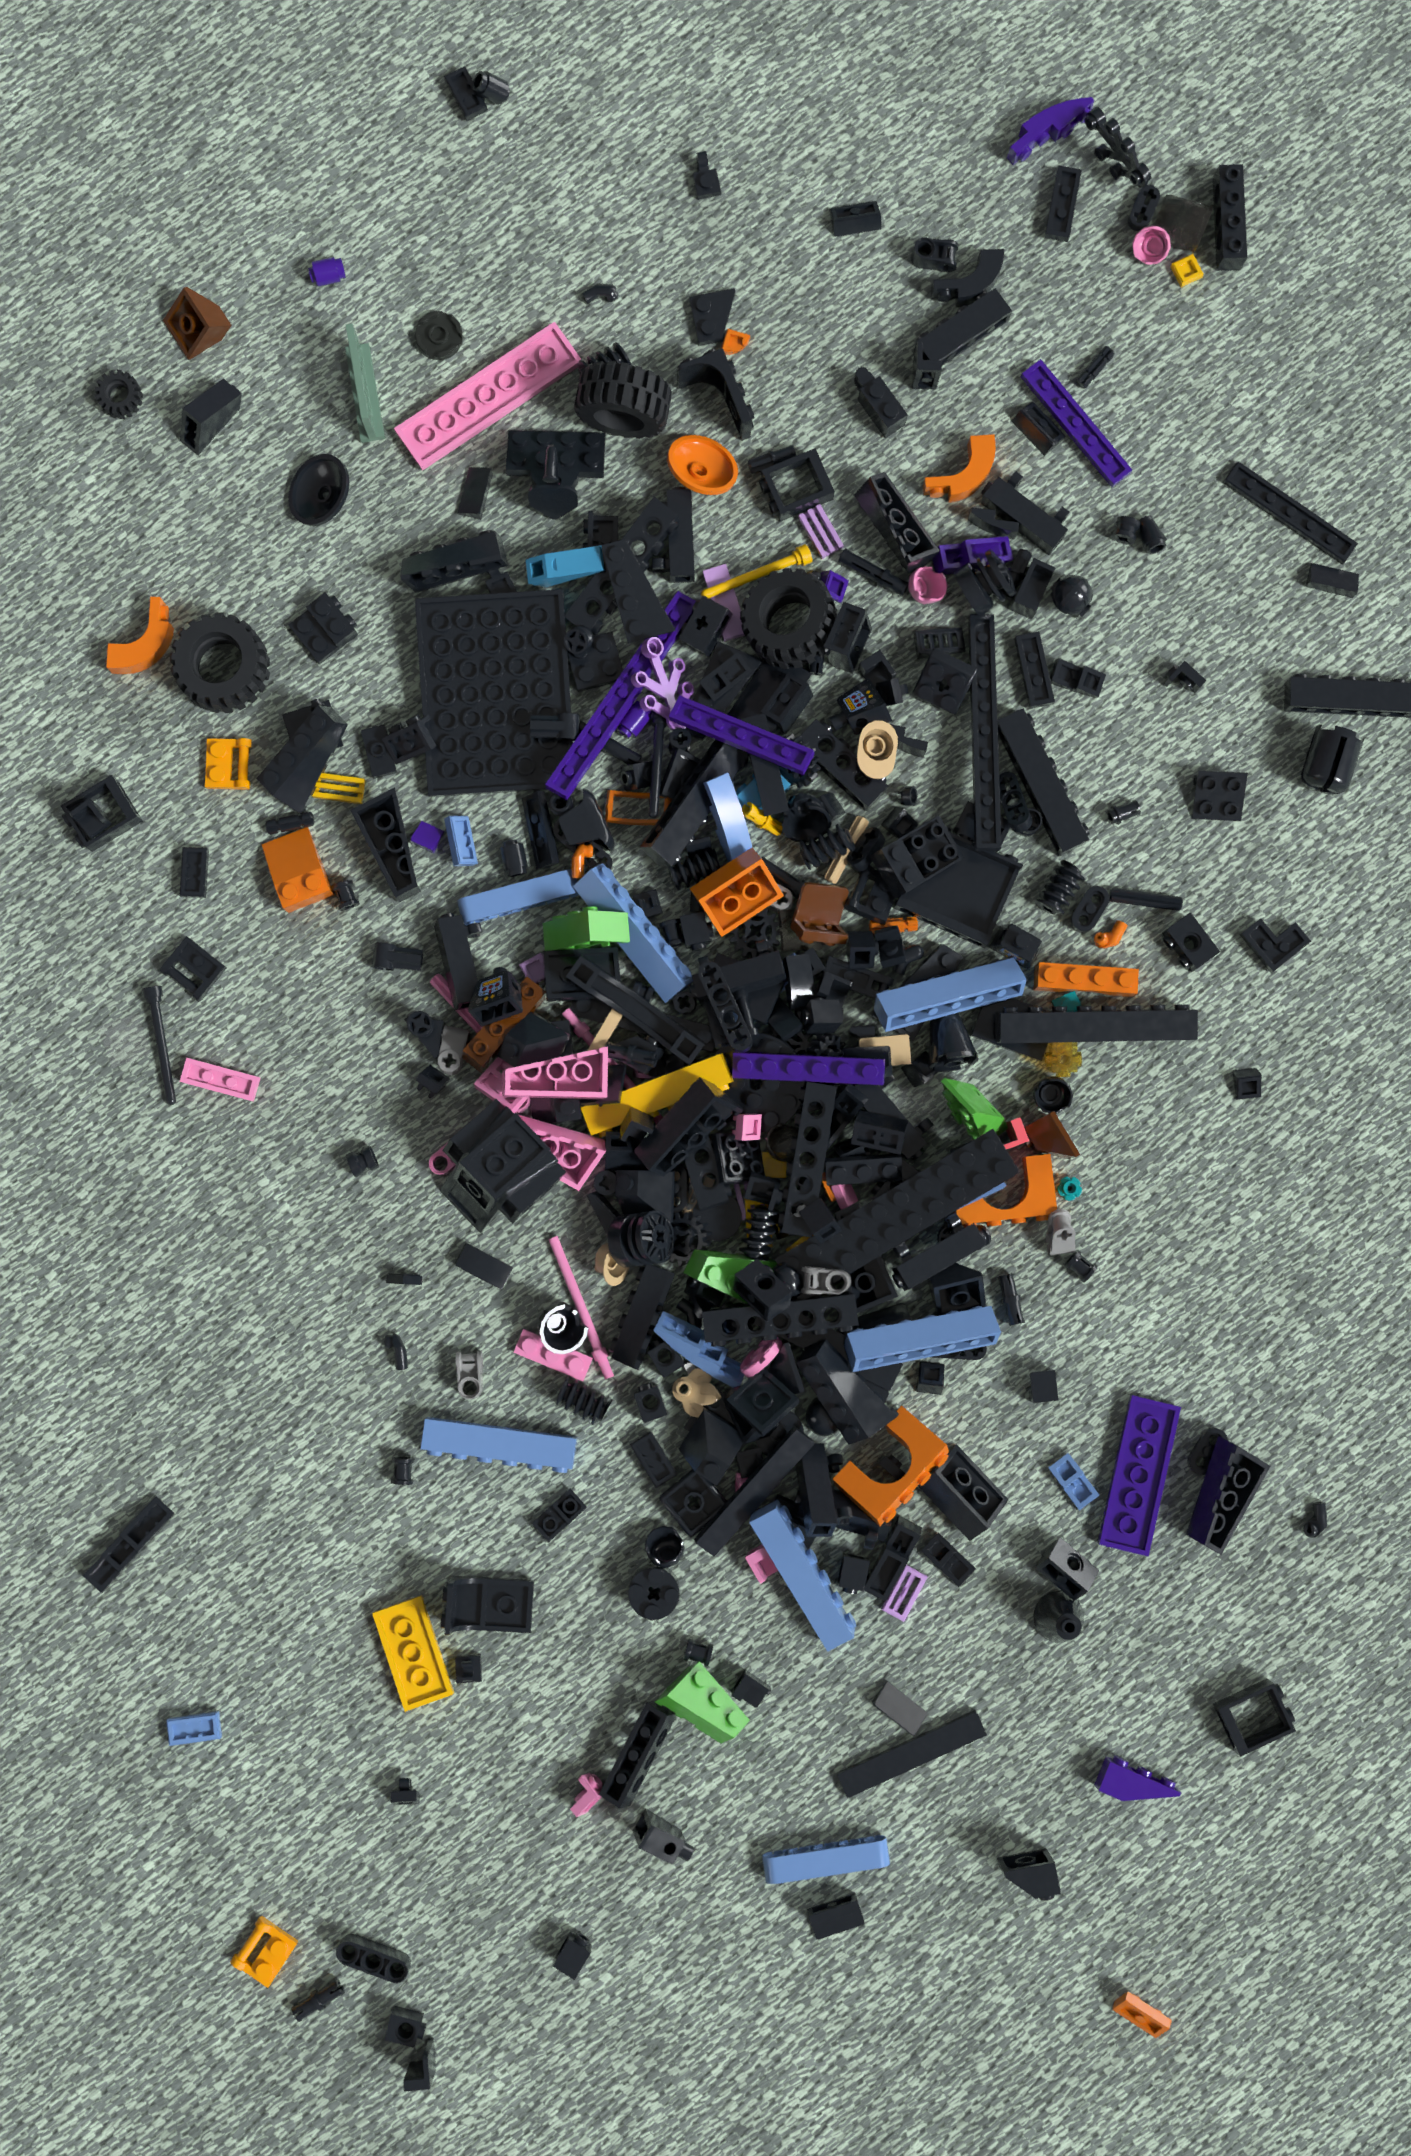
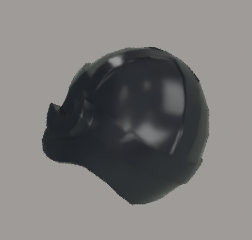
(1072, 595)

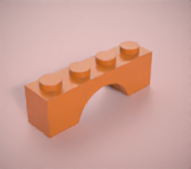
(1098, 979)

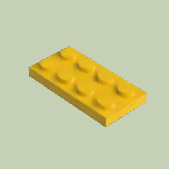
(413, 1653)

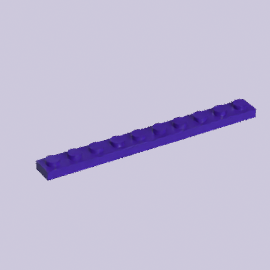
(614, 707)

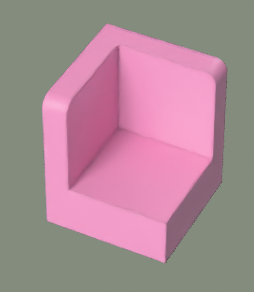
(760, 1563)

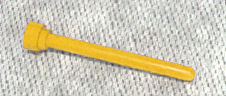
(800, 556)

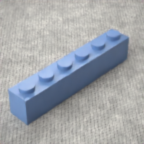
(646, 946)
(949, 994)
(921, 1338)
(498, 1443)
(802, 1575)

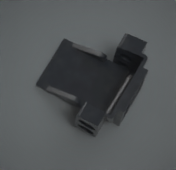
(498, 1167)

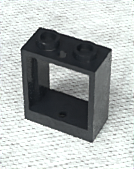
(818, 472)
(848, 631)
(95, 792)
(1258, 1740)

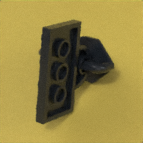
(552, 460)

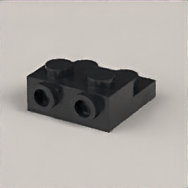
(324, 627)

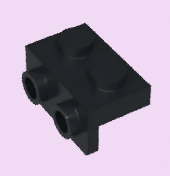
(600, 530)

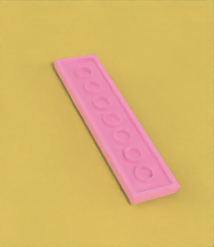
(488, 396)

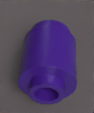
(327, 271)
(633, 721)

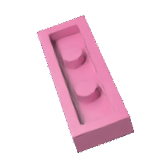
(220, 1079)
(573, 1363)

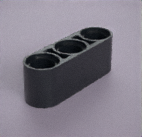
(361, 1962)

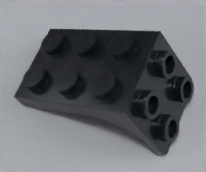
(718, 371)
(487, 1604)

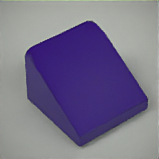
(835, 584)
(427, 837)

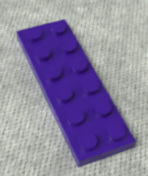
(1139, 1475)

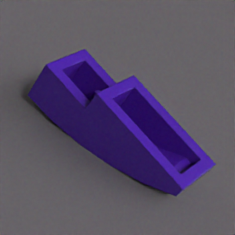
(956, 555)

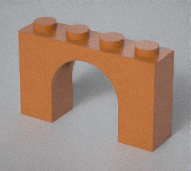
(1037, 1200)
(881, 1499)

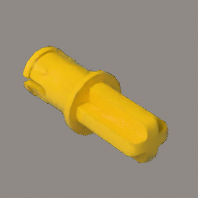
(757, 816)

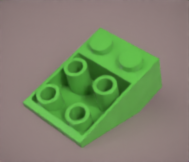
(972, 1108)

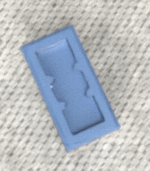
(460, 841)
(194, 1728)

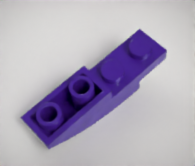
(1052, 122)

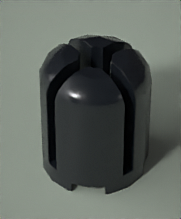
(1331, 760)

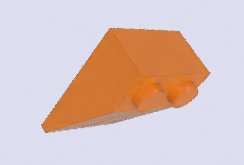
(297, 870)

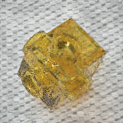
(1053, 1058)

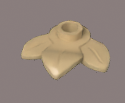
(699, 1392)

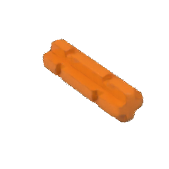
(910, 924)

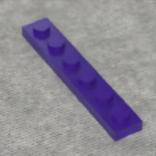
(1076, 423)
(741, 735)
(808, 1068)

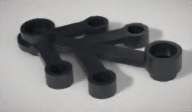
(1120, 149)

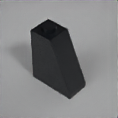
(208, 415)

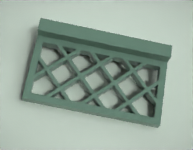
(364, 388)

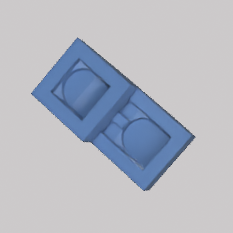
(1073, 1481)

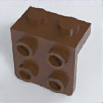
(820, 913)

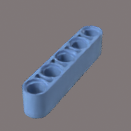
(516, 896)
(826, 1860)

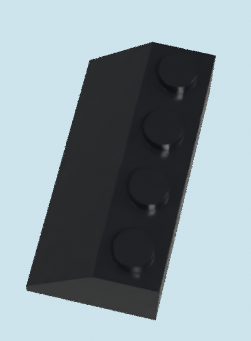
(558, 1109)

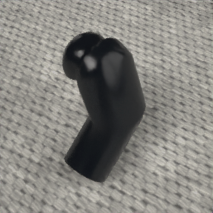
(1317, 1522)

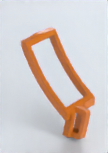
(609, 806)

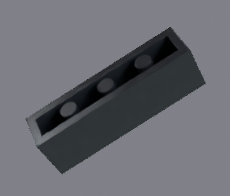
(965, 328)

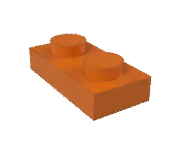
(1142, 2014)

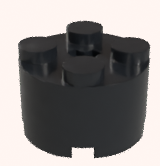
(654, 1606)

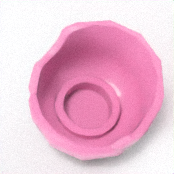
(1151, 245)
(927, 585)

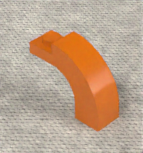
(962, 485)
(146, 650)

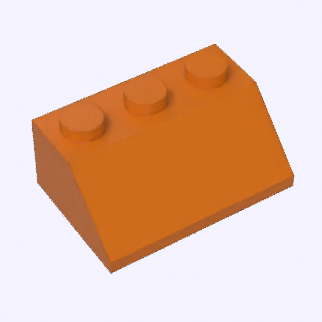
(737, 891)

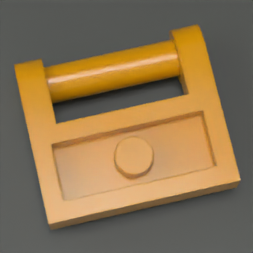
(219, 764)
(272, 1955)

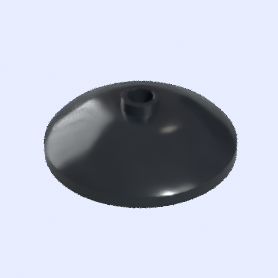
(318, 490)

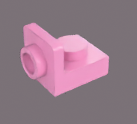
(589, 1796)

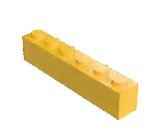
(656, 1094)

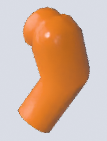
(578, 859)
(1111, 938)

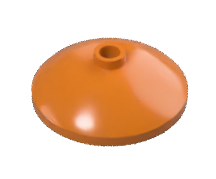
(702, 465)

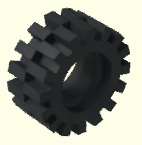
(118, 380)

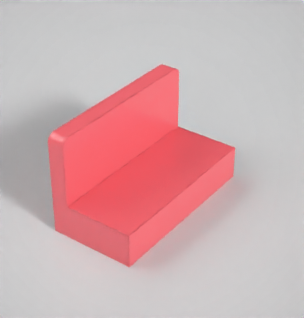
(1016, 1133)

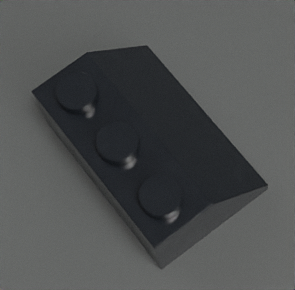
(964, 1494)

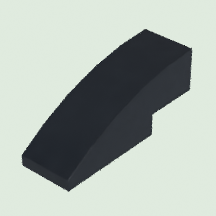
(892, 1558)

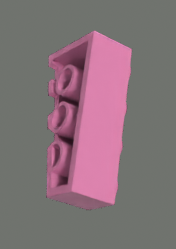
(569, 1076)
(574, 1150)

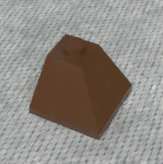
(196, 322)
(1050, 1137)

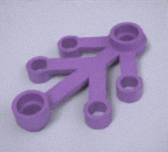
(665, 687)

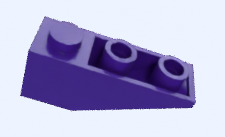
(1130, 1784)

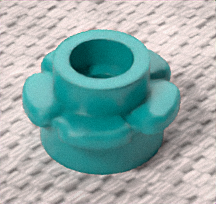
(1063, 1188)

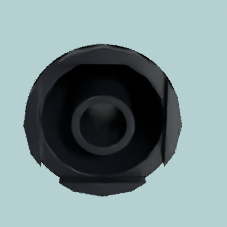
(950, 1044)
(1058, 1617)

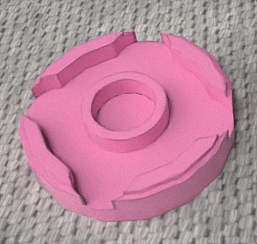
(758, 1359)

